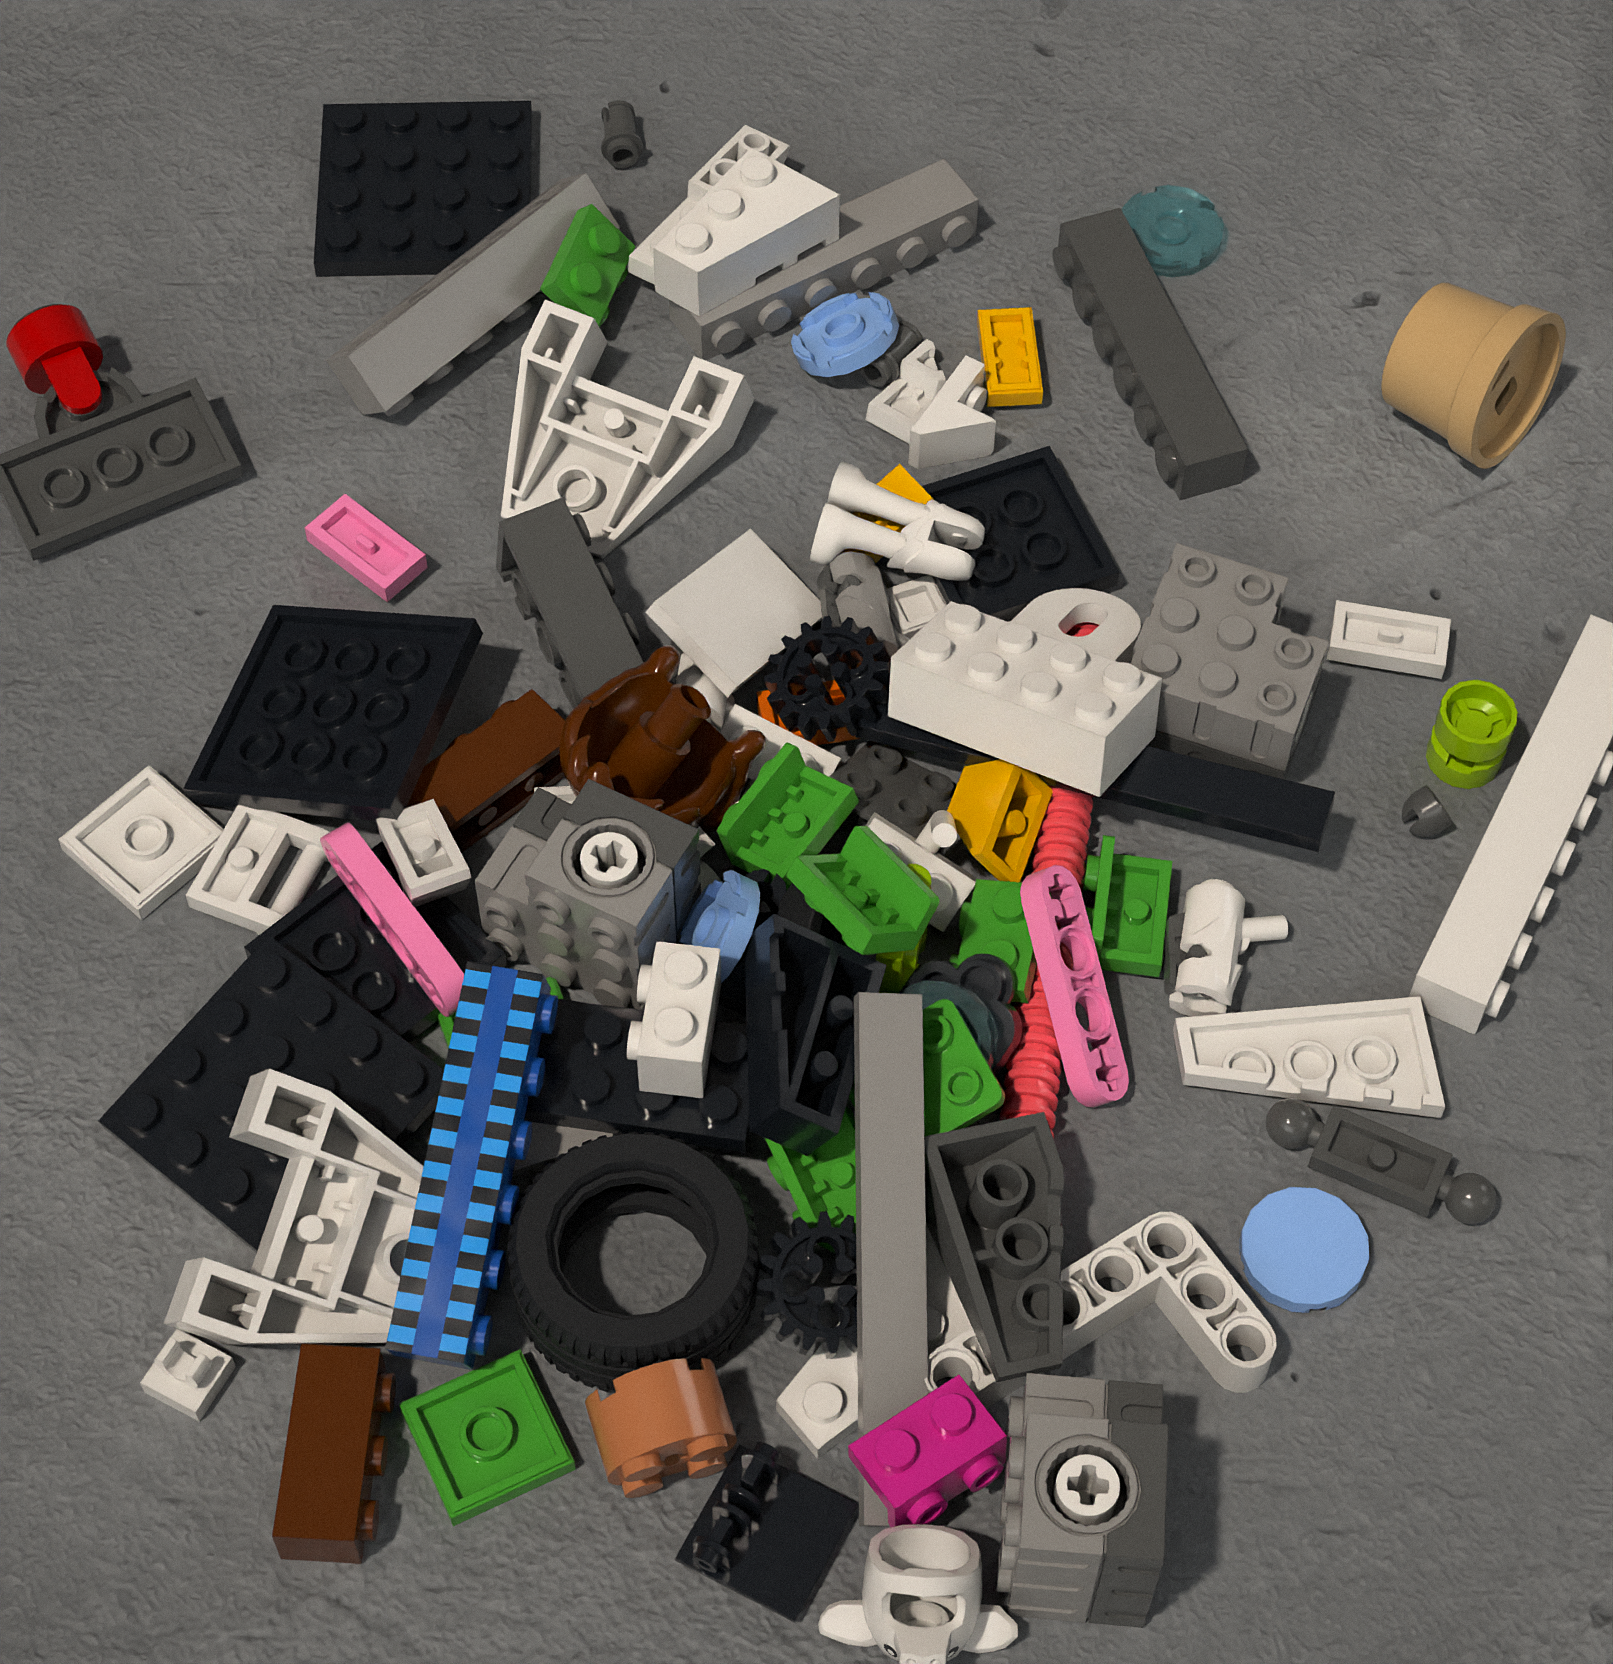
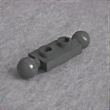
(1380, 1161)

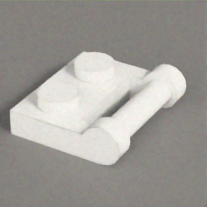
(245, 863)

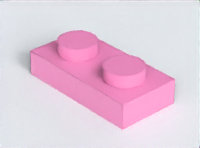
(366, 547)

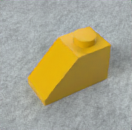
(999, 815)

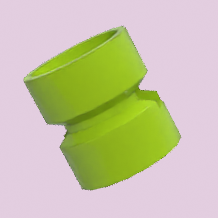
(1471, 734)

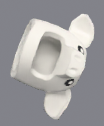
(921, 1599)

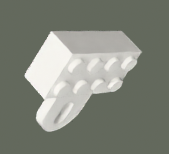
(1030, 688)

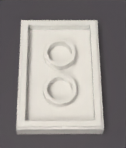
(736, 611)

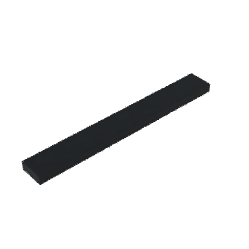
(1163, 784)

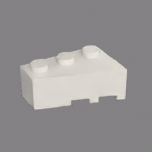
(741, 229)

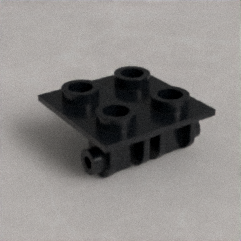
(766, 1531)

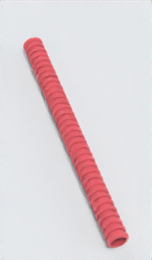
(1036, 1061)

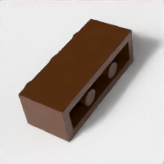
(494, 768)
(333, 1454)

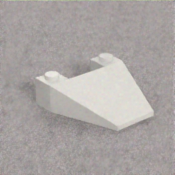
(603, 448)
(332, 1235)

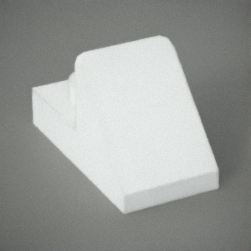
(953, 422)
(424, 853)

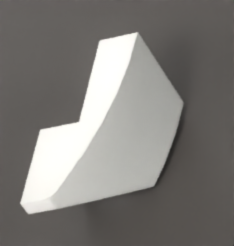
(907, 398)

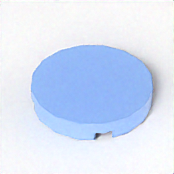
(845, 334)
(724, 918)
(1303, 1249)

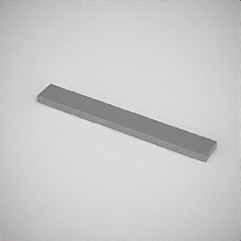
(889, 1216)

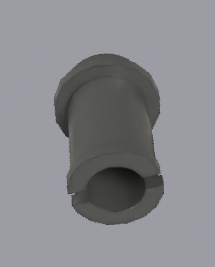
(621, 143)
(886, 367)

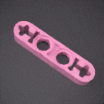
(395, 917)
(1067, 986)

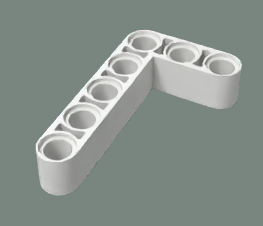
(1146, 1281)

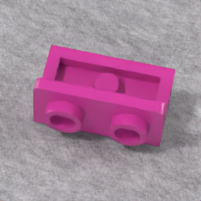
(931, 1453)

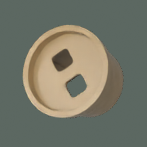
(1474, 369)

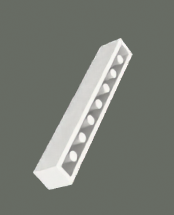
(1525, 842)

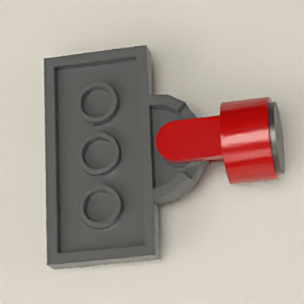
(100, 443)

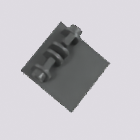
(893, 789)

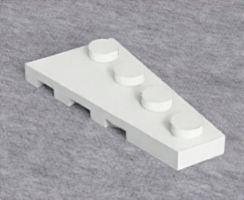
(1329, 1053)
(824, 1394)

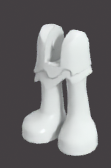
(918, 544)

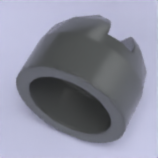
(1431, 813)

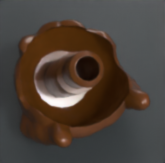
(657, 745)

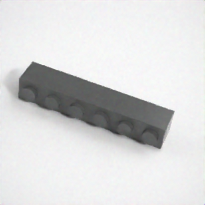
(1150, 355)

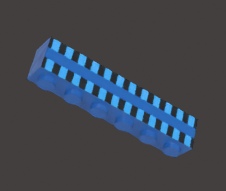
(470, 1167)

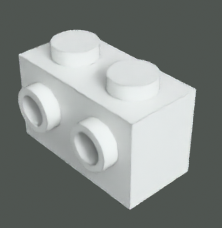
(678, 1019)

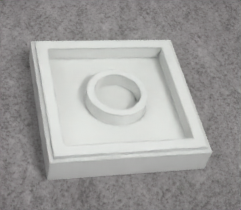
(143, 842)

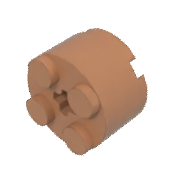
(662, 1425)

